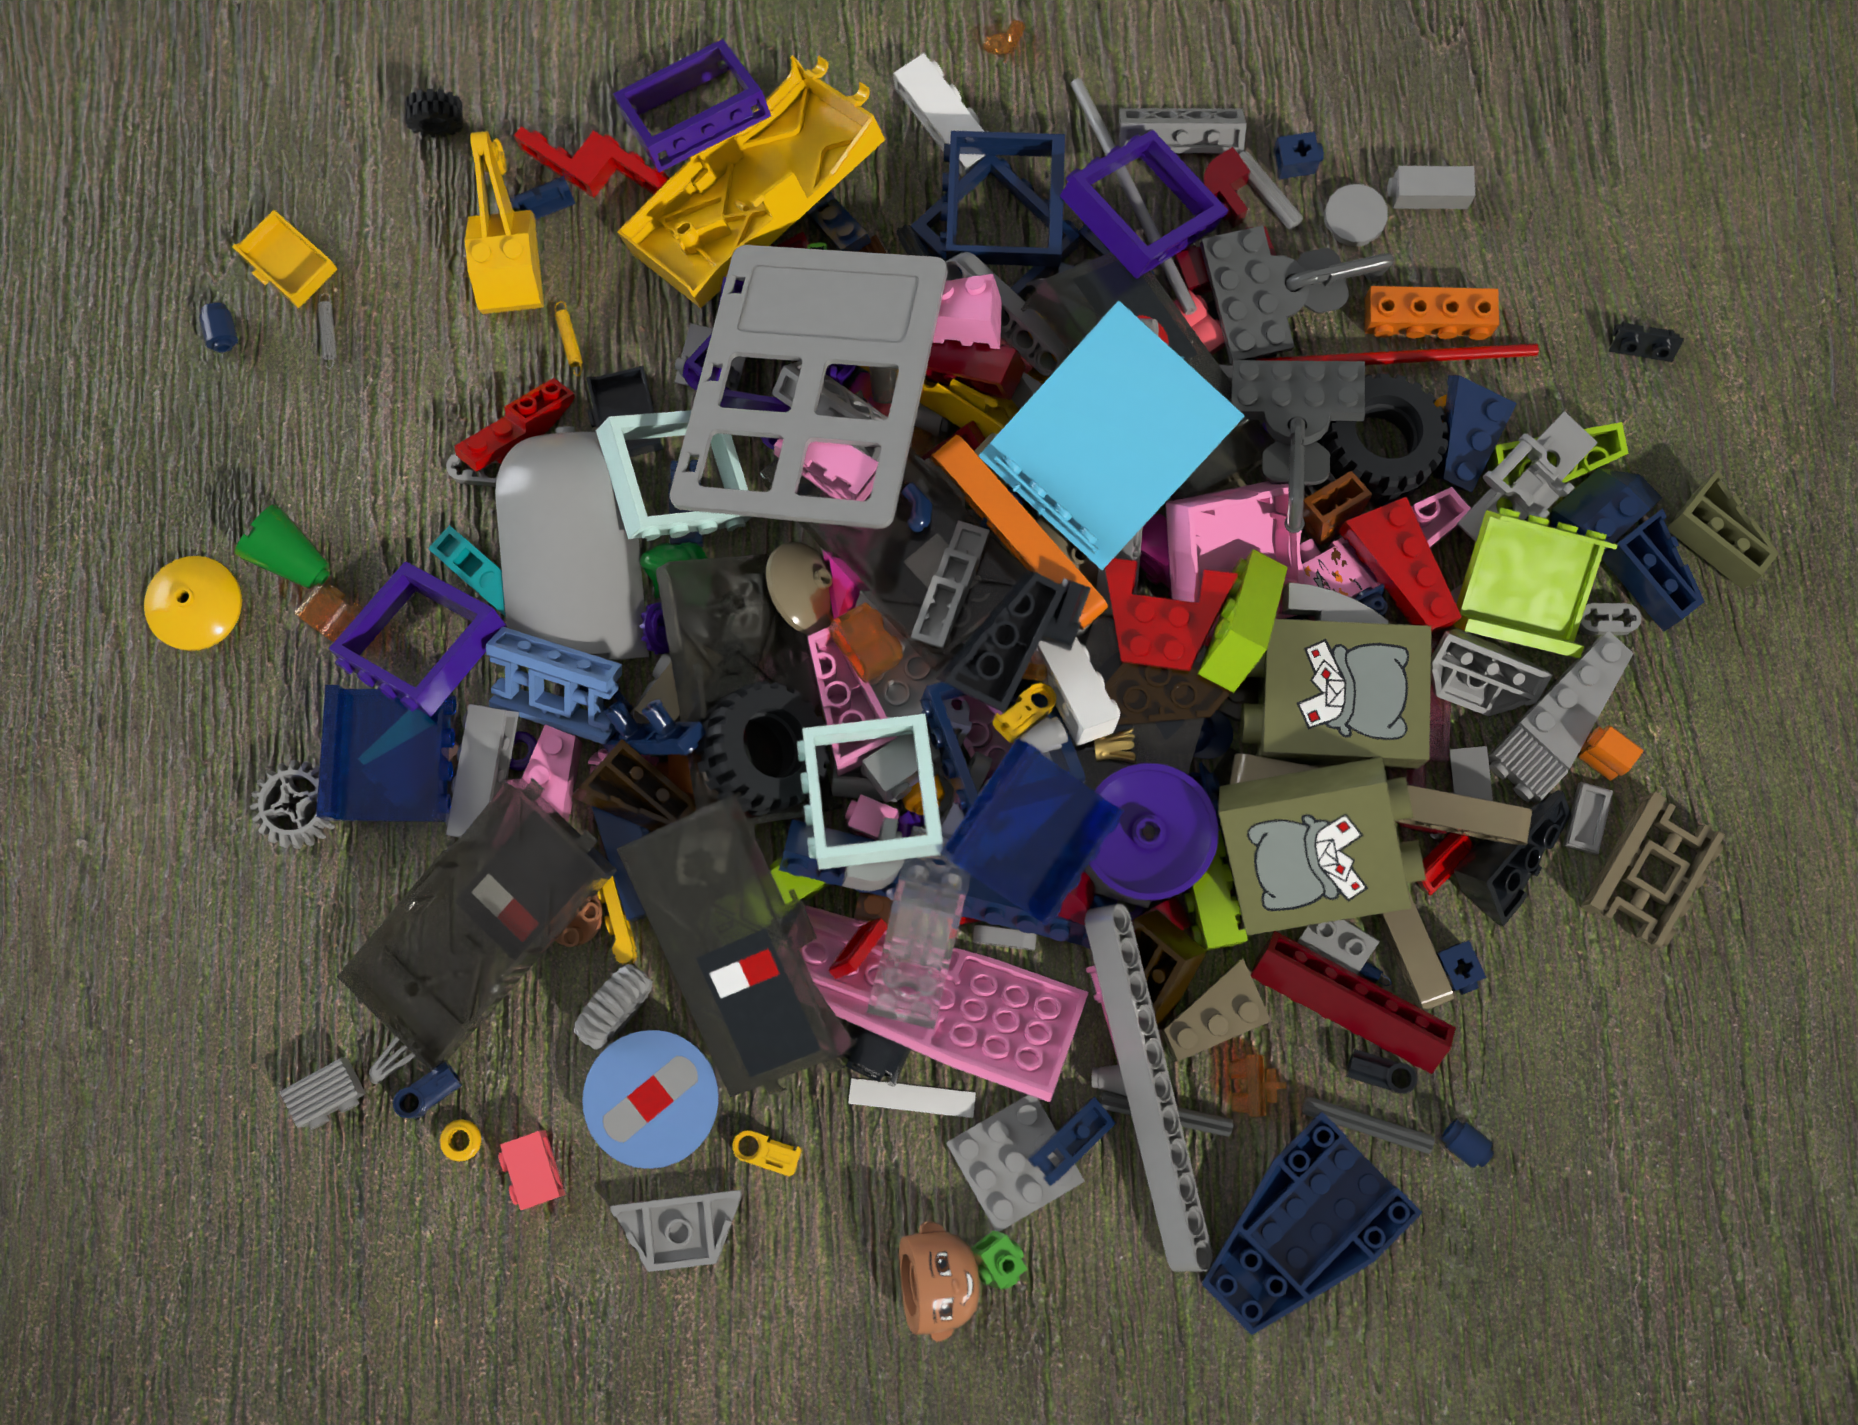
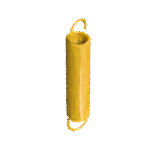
(568, 338)

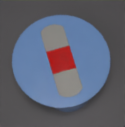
(650, 1099)

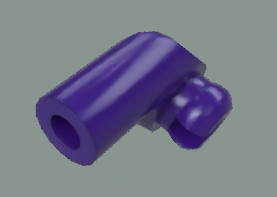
(907, 821)

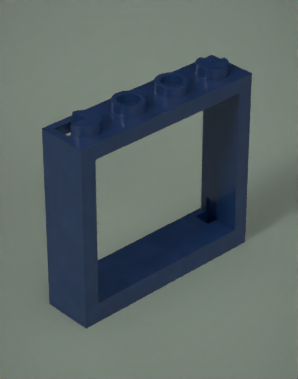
(1012, 145)
(1023, 192)
(953, 762)

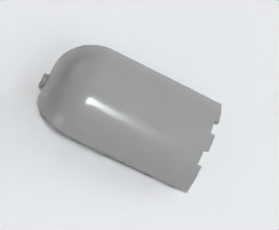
(566, 548)

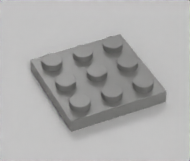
(997, 1165)

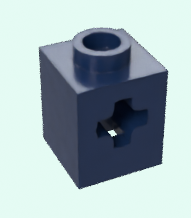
(1297, 155)
(1461, 954)

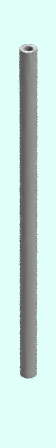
(1132, 194)

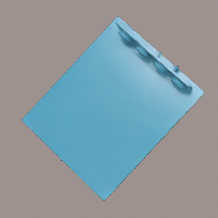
(1111, 435)

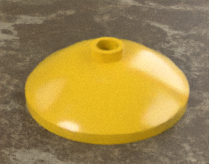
(206, 615)

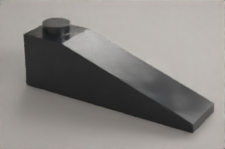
(1498, 871)

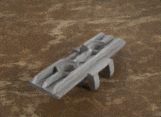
(1541, 481)

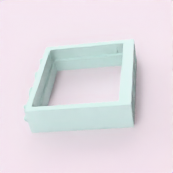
(654, 425)
(876, 851)

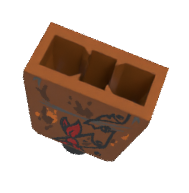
(1326, 511)

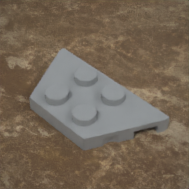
(679, 1229)

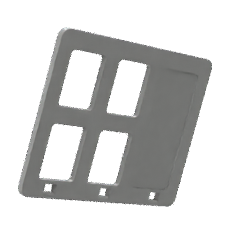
(822, 313)

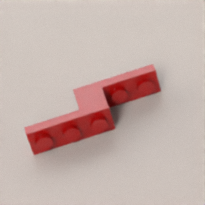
(592, 162)

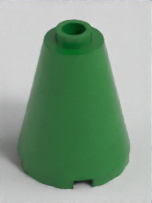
(282, 549)

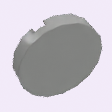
(1356, 215)

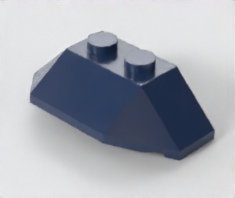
(1606, 503)

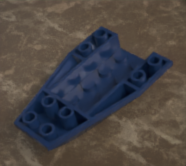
(1307, 1227)

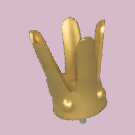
(1110, 747)

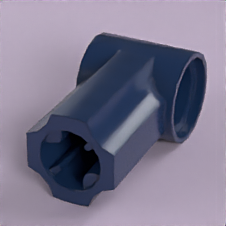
(429, 1090)

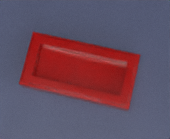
(1443, 860)
(858, 948)

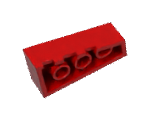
(1402, 561)

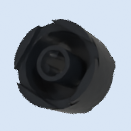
(875, 1055)

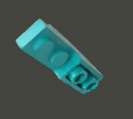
(471, 566)

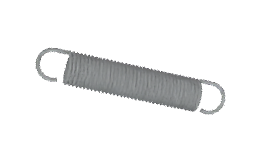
(327, 330)

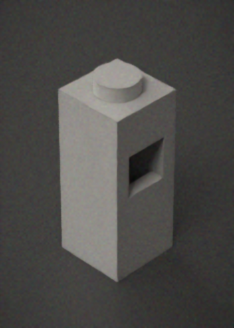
(1432, 187)

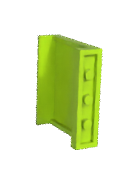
(1530, 581)

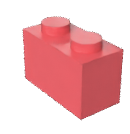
(531, 1170)

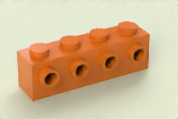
(1431, 311)

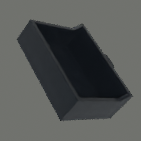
(620, 395)

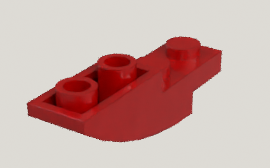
(524, 418)

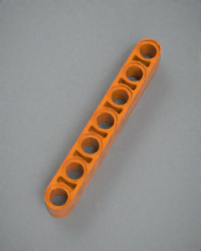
(1012, 522)

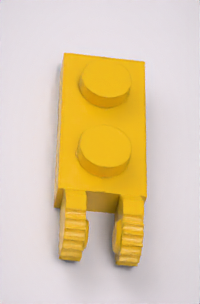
(617, 924)

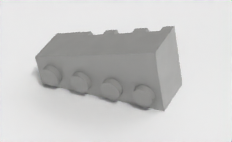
(1576, 699)

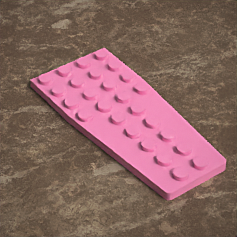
(989, 1018)

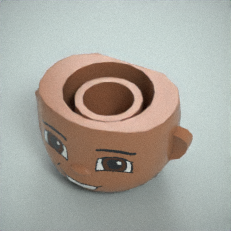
(937, 1281)

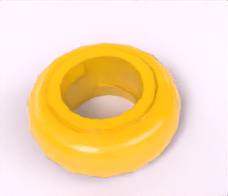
(446, 1140)

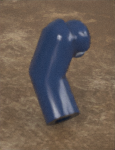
(921, 507)

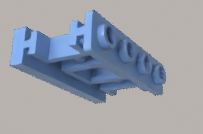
(558, 665)

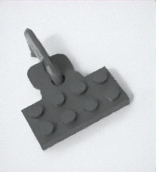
(1257, 299)
(1297, 408)

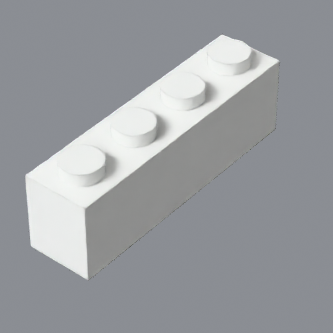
(937, 105)
(1078, 691)

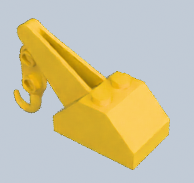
(501, 245)

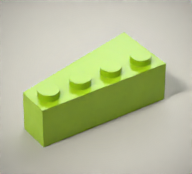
(1213, 907)

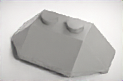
(1484, 675)

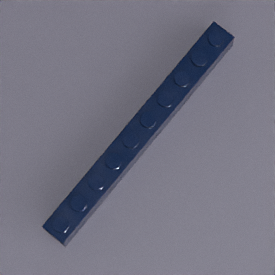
(980, 901)

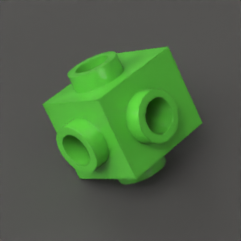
(998, 1260)

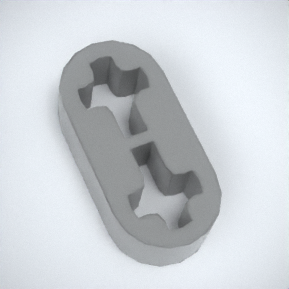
(1610, 611)
(1004, 937)

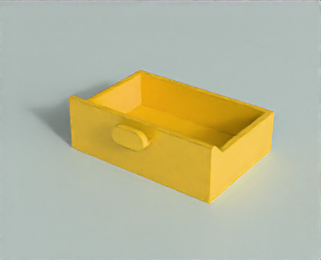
(285, 259)

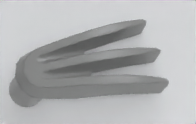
(385, 1065)

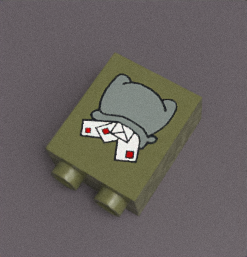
(1342, 694)
(1319, 845)

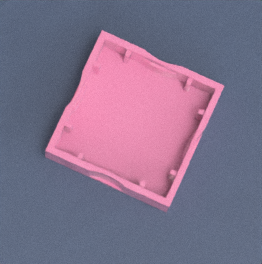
(1222, 528)

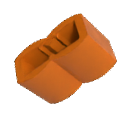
(1609, 752)

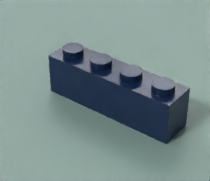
(614, 834)

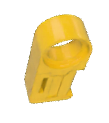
(1024, 713)
(770, 1154)

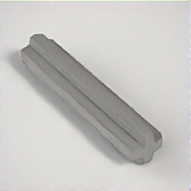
(1271, 193)

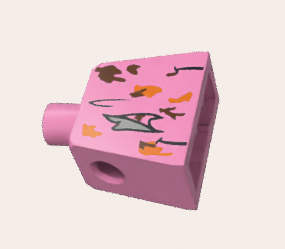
(1331, 571)

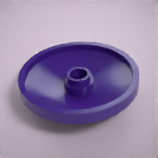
(1183, 832)

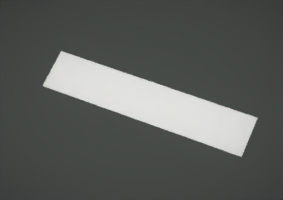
(912, 1098)

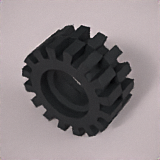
(434, 113)

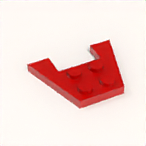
(1162, 629)

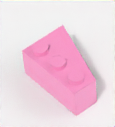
(970, 312)
(838, 469)

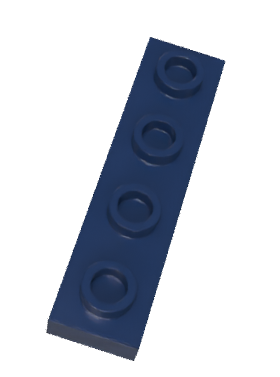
(658, 736)

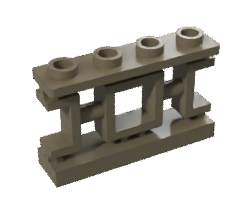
(1680, 883)

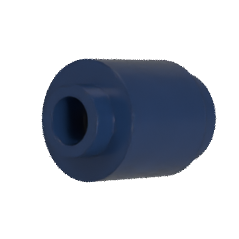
(218, 327)
(1467, 1143)

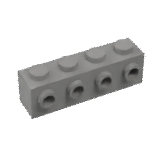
(482, 763)

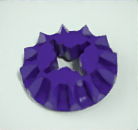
(655, 639)

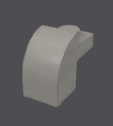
(879, 874)

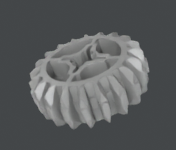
(283, 808)
(613, 1006)

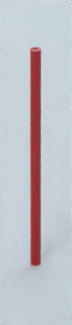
(1424, 355)

